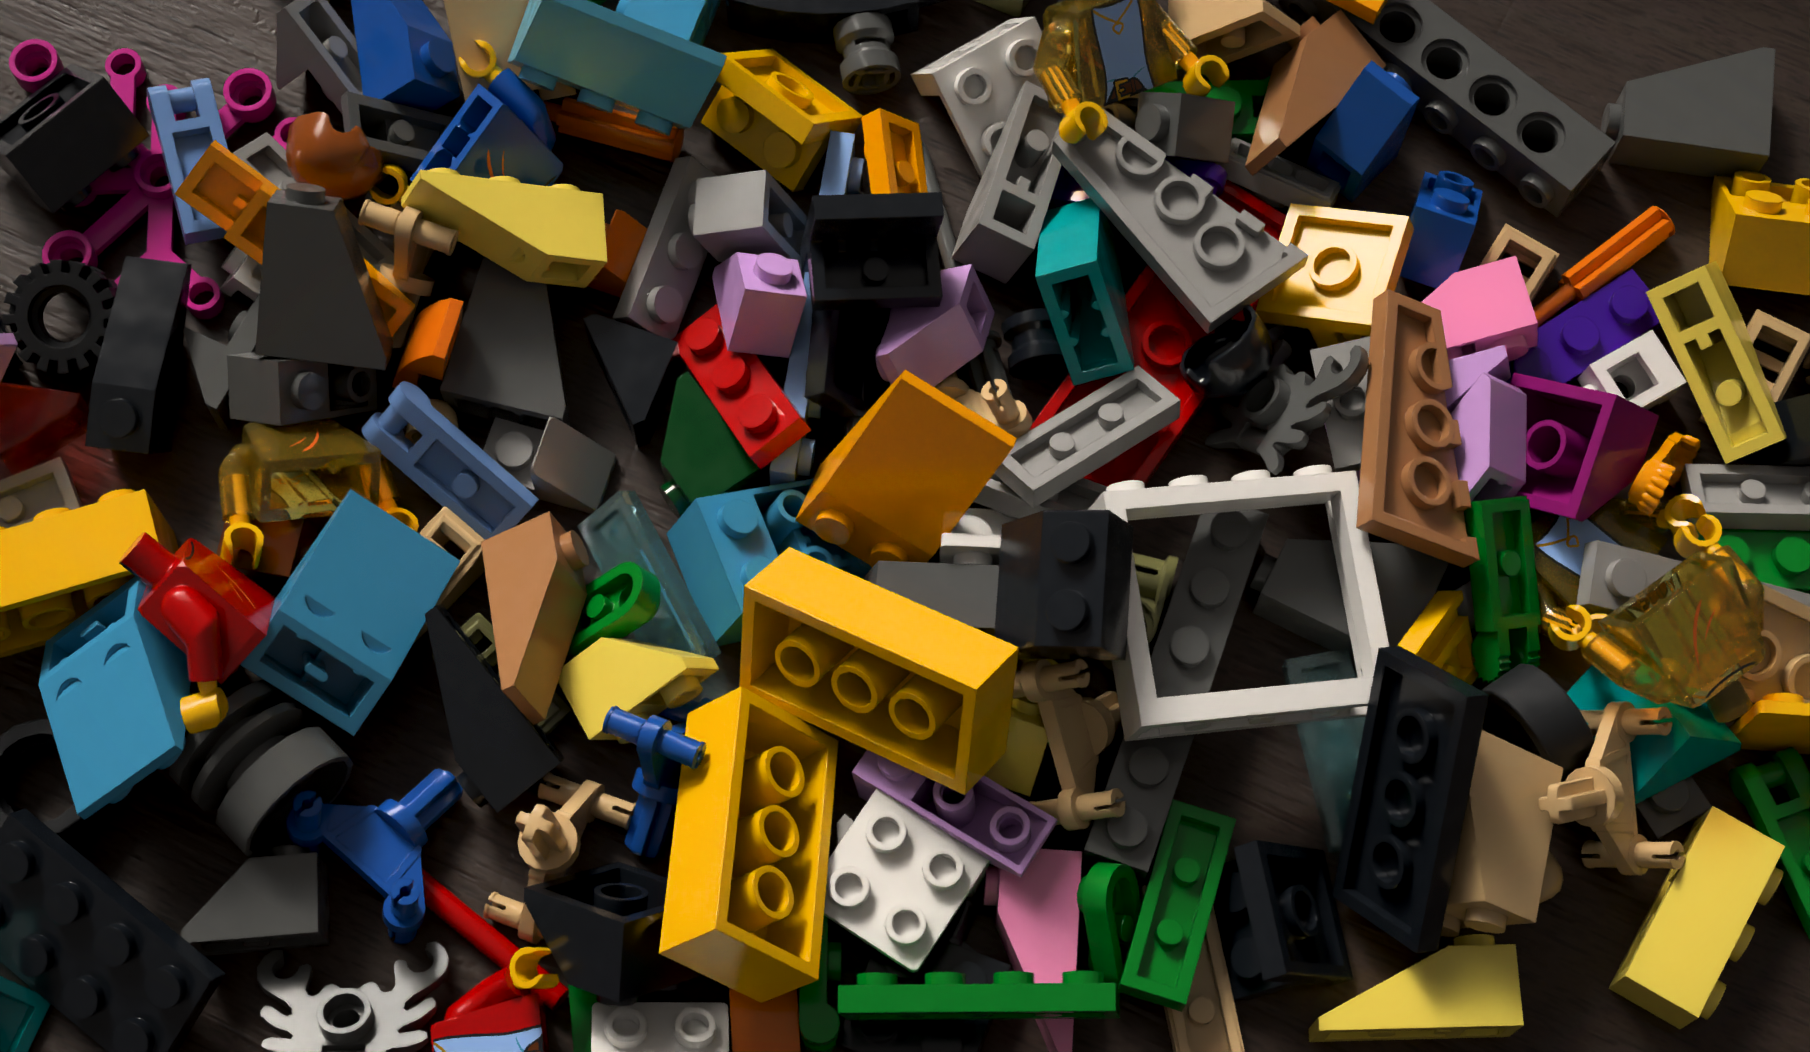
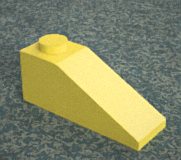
(1718, 360)
(1450, 994)

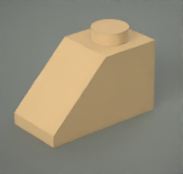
(1232, 26)

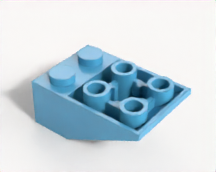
(733, 537)
(351, 612)
(113, 699)

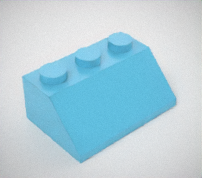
(615, 62)

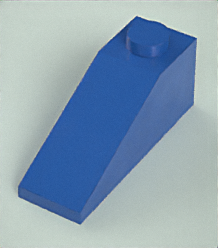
(404, 54)

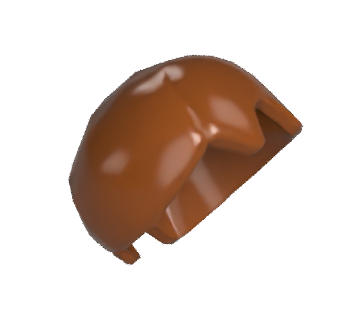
(331, 158)

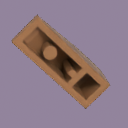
(1308, 84)
(534, 607)

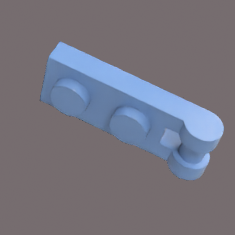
(185, 143)
(448, 463)

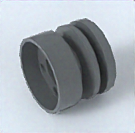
(258, 765)

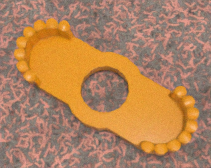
(1662, 470)

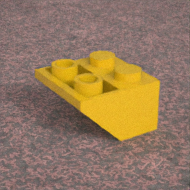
(1761, 232)

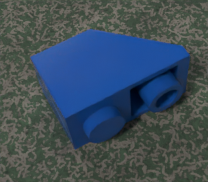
(1364, 130)
(1443, 227)

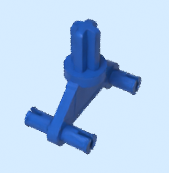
(660, 754)
(380, 843)

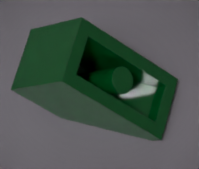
(701, 451)

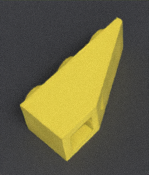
(526, 228)

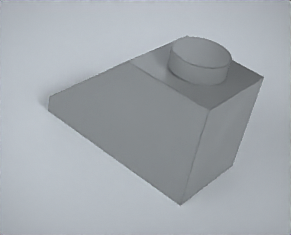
(746, 216)

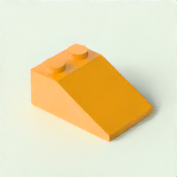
(903, 474)

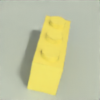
(1700, 920)

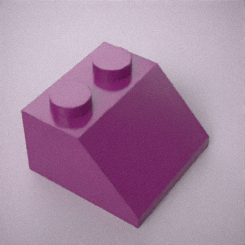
(1580, 446)

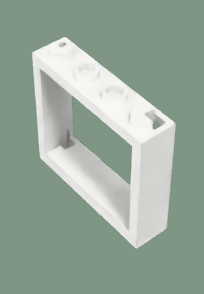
(1153, 717)

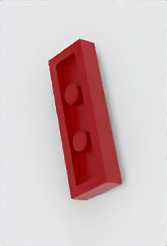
(741, 390)

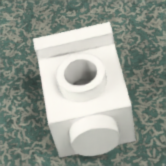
(1641, 367)

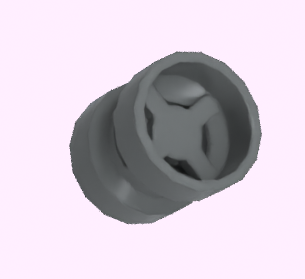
(865, 46)

